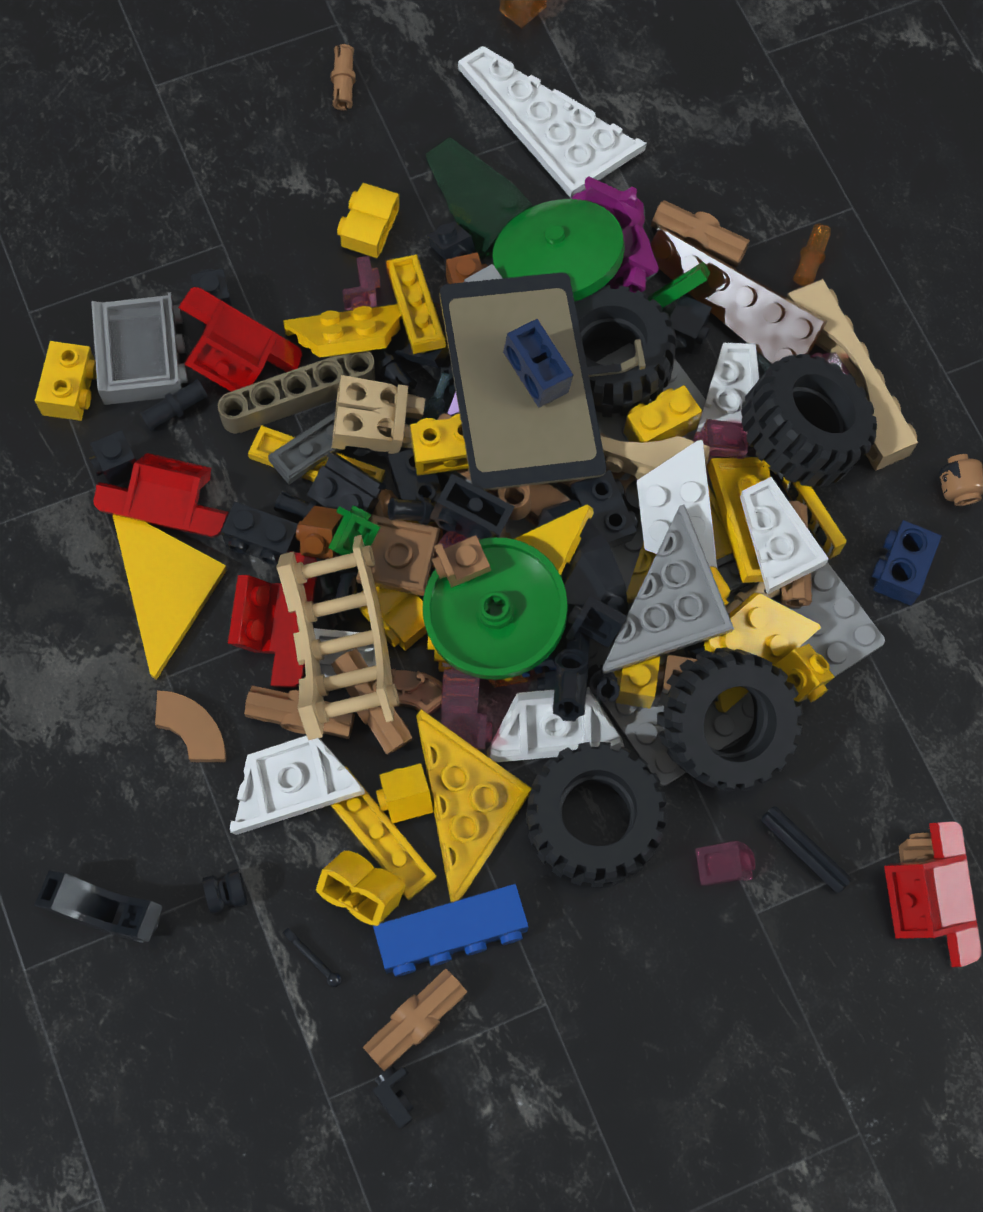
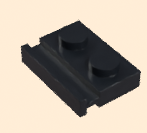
(345, 485)

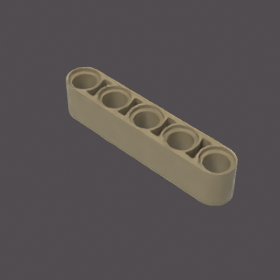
(280, 388)

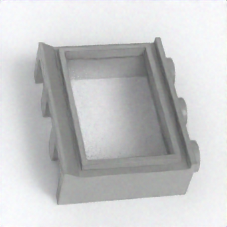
(138, 349)

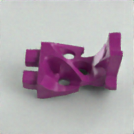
(638, 258)

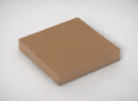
(403, 555)

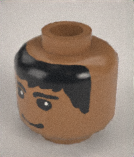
(962, 480)

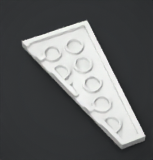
(549, 123)

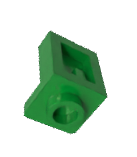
(353, 524)

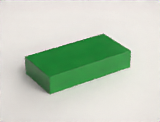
(681, 285)

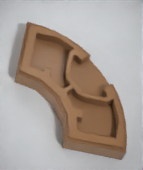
(417, 690)
(192, 724)

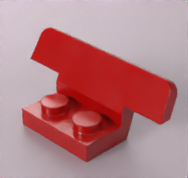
(233, 344)
(165, 495)
(266, 626)
(937, 896)

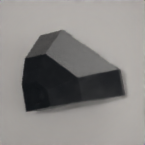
(592, 567)

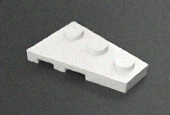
(732, 380)
(779, 536)

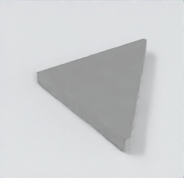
(675, 603)

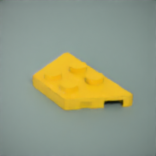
(346, 331)
(763, 630)

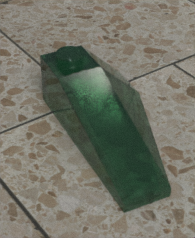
(475, 194)

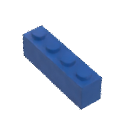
(451, 929)

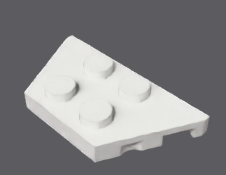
(673, 484)
(536, 733)
(291, 782)

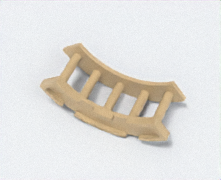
(311, 650)

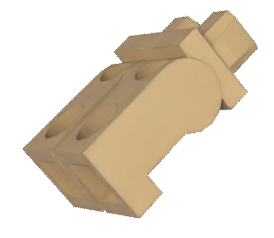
(374, 415)

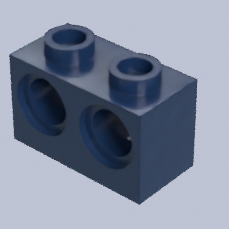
(538, 363)
(912, 565)

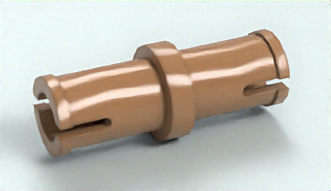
(343, 77)

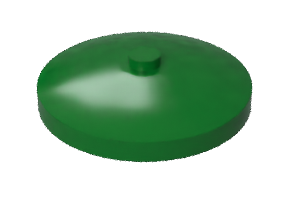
(563, 238)
(501, 618)

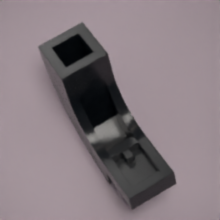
(98, 907)

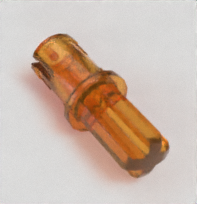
(812, 255)

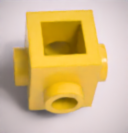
(807, 672)

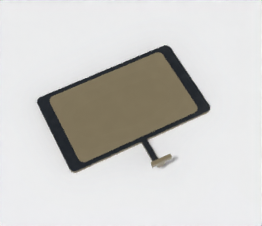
(502, 427)

